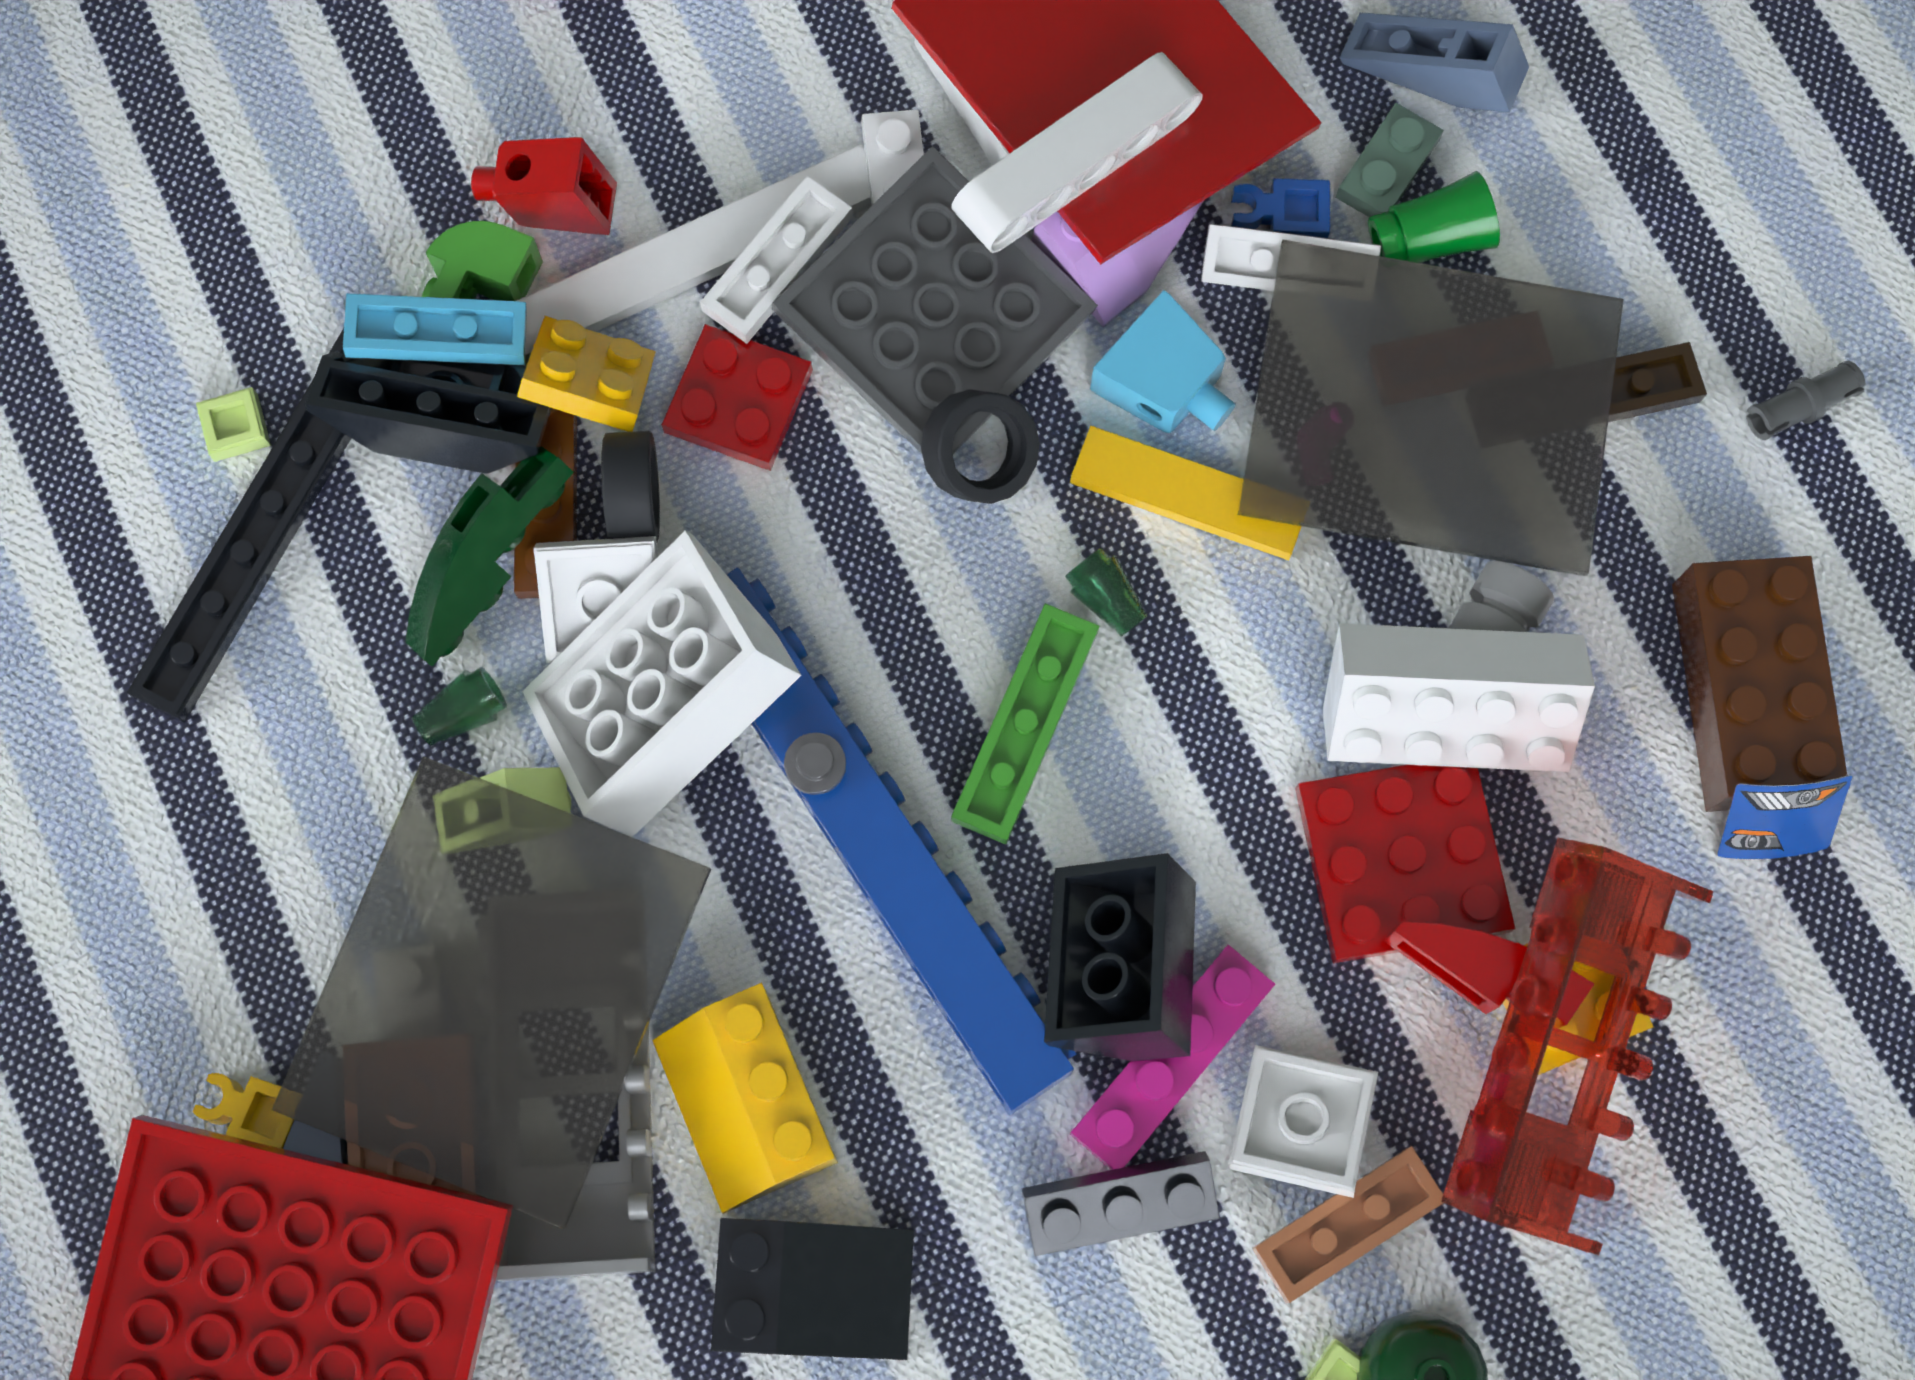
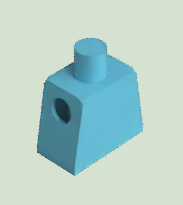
(1164, 370)

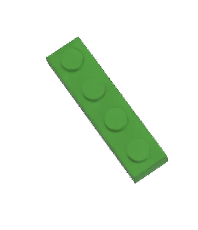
(1025, 724)

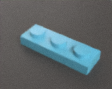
(435, 329)

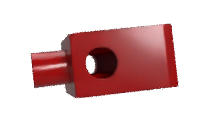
(549, 185)

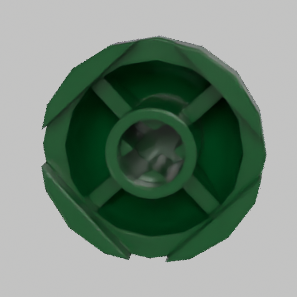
(1421, 1349)

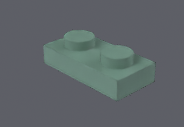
(1389, 162)

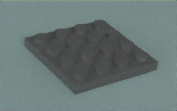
(924, 310)

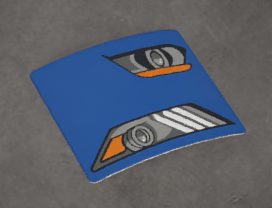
(1782, 819)

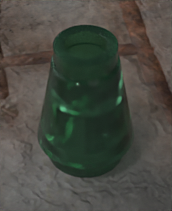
(1107, 591)
(460, 707)

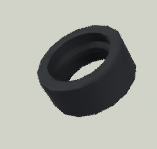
(1020, 454)
(630, 485)

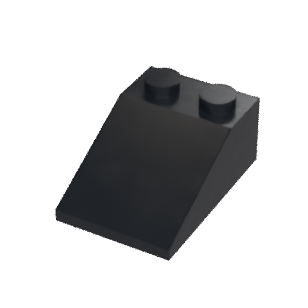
(812, 1289)

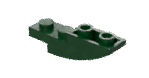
(462, 565)

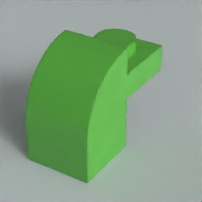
(482, 261)

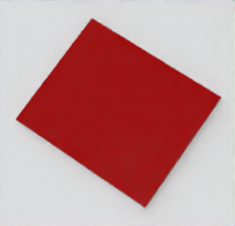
(1043, 58)

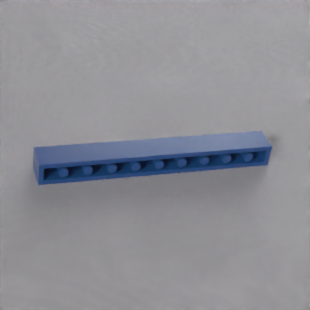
(910, 892)

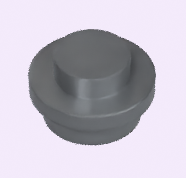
(815, 763)

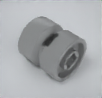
(1504, 600)

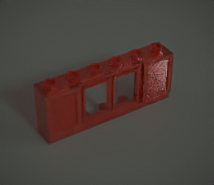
(1608, 917)

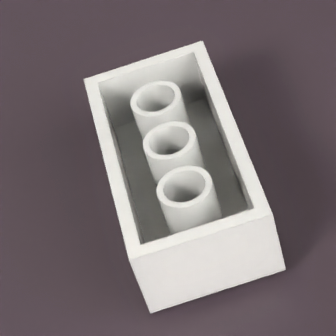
(1456, 697)

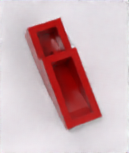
(1476, 964)

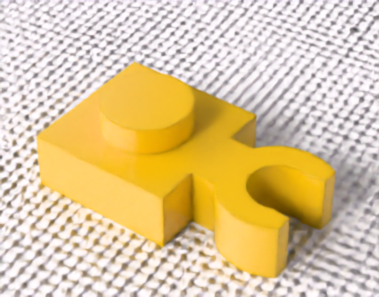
(248, 1111)

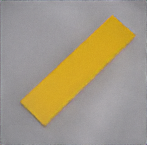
(1176, 490)

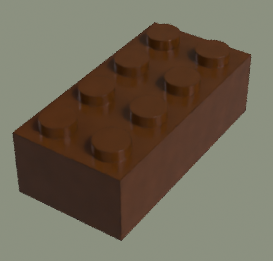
(1757, 675)

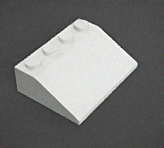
(657, 687)

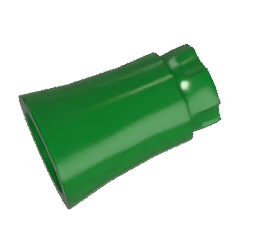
(1439, 223)

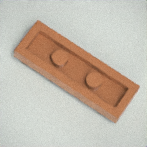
(1348, 1227)

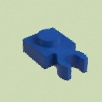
(1290, 207)

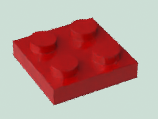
(737, 397)

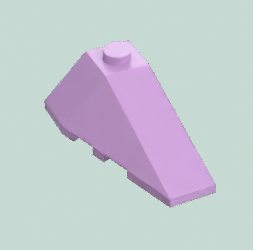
(1118, 280)

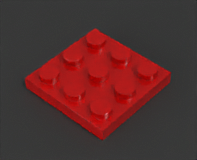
(1401, 850)

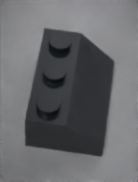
(1122, 959)

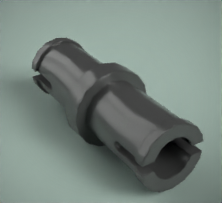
(1805, 400)

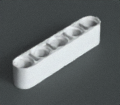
(1076, 152)

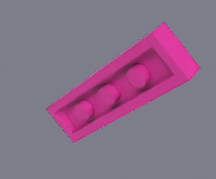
(1151, 1088)

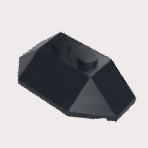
(430, 410)

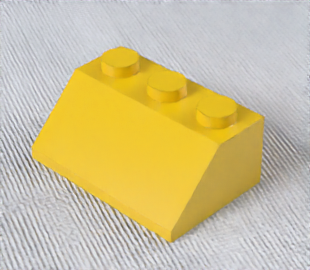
(743, 1098)

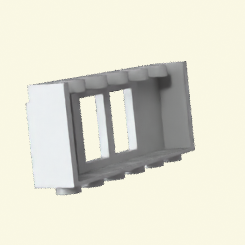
(614, 1212)

